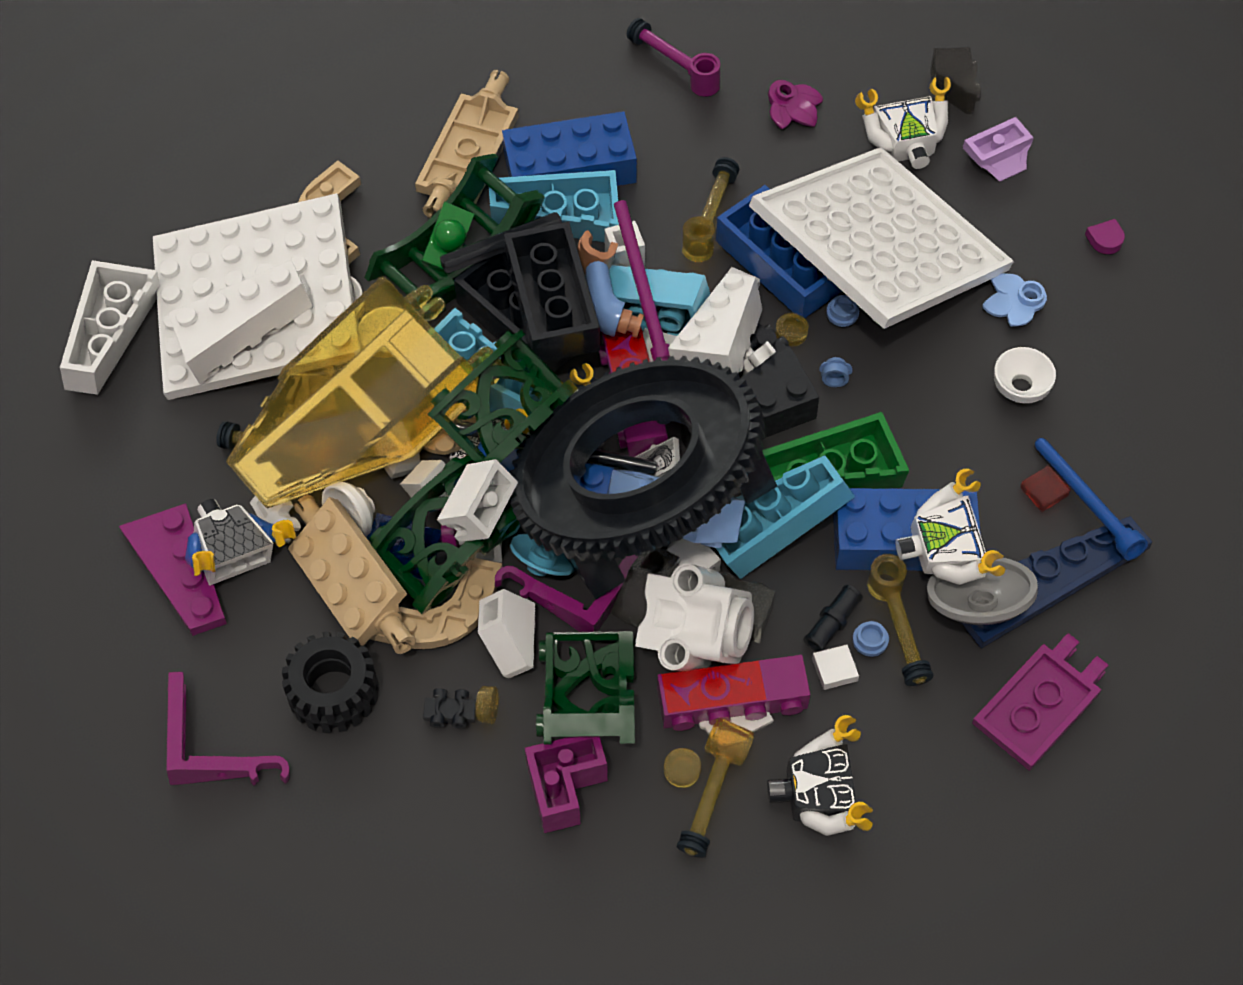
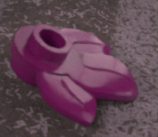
(796, 105)

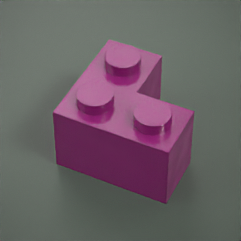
(558, 771)

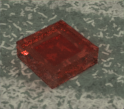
(1045, 488)

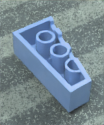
(720, 528)

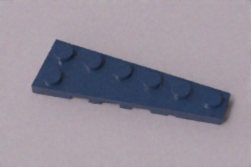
(1061, 574)

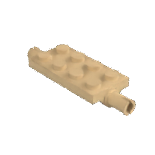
(469, 132)
(349, 574)

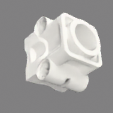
(695, 619)

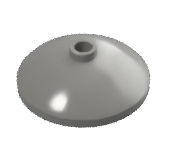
(988, 598)

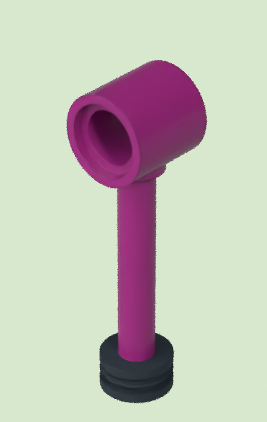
(702, 68)

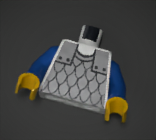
(232, 541)

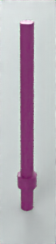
(659, 348)

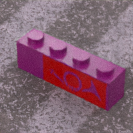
(620, 352)
(733, 691)

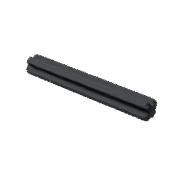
(489, 246)

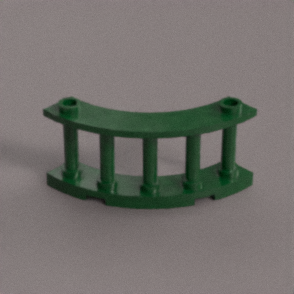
(521, 209)

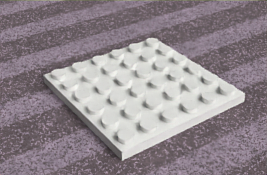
(881, 236)
(224, 252)

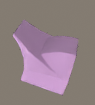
(1001, 149)

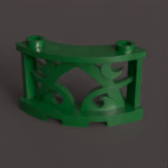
(519, 364)
(443, 578)
(608, 716)

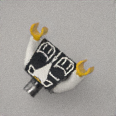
(822, 784)

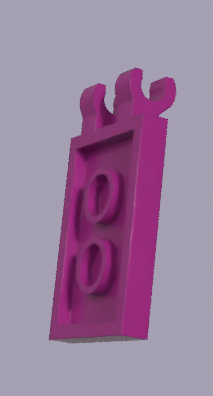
(1040, 702)

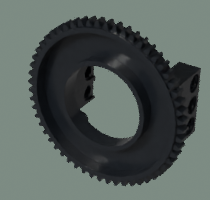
(599, 527)

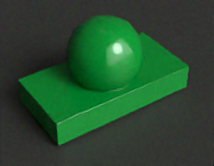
(447, 235)

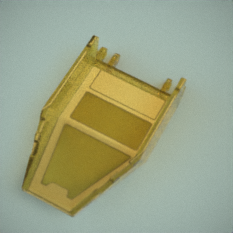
(354, 397)

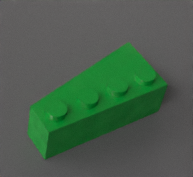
(858, 450)

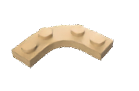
(335, 180)
(456, 616)

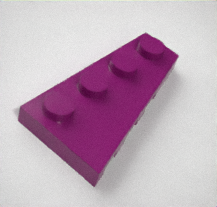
(161, 547)

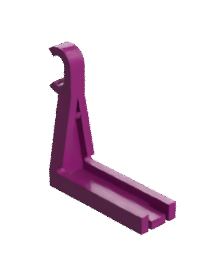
(563, 606)
(205, 768)

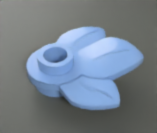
(1012, 299)

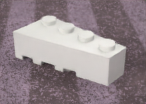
(237, 317)
(105, 322)
(722, 324)

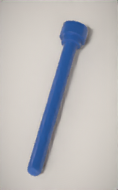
(1128, 542)

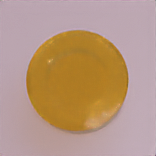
(793, 328)
(487, 704)
(682, 767)

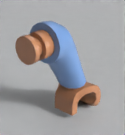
(608, 308)

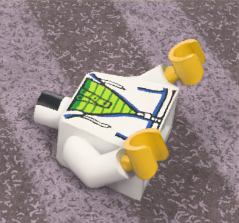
(907, 127)
(948, 536)

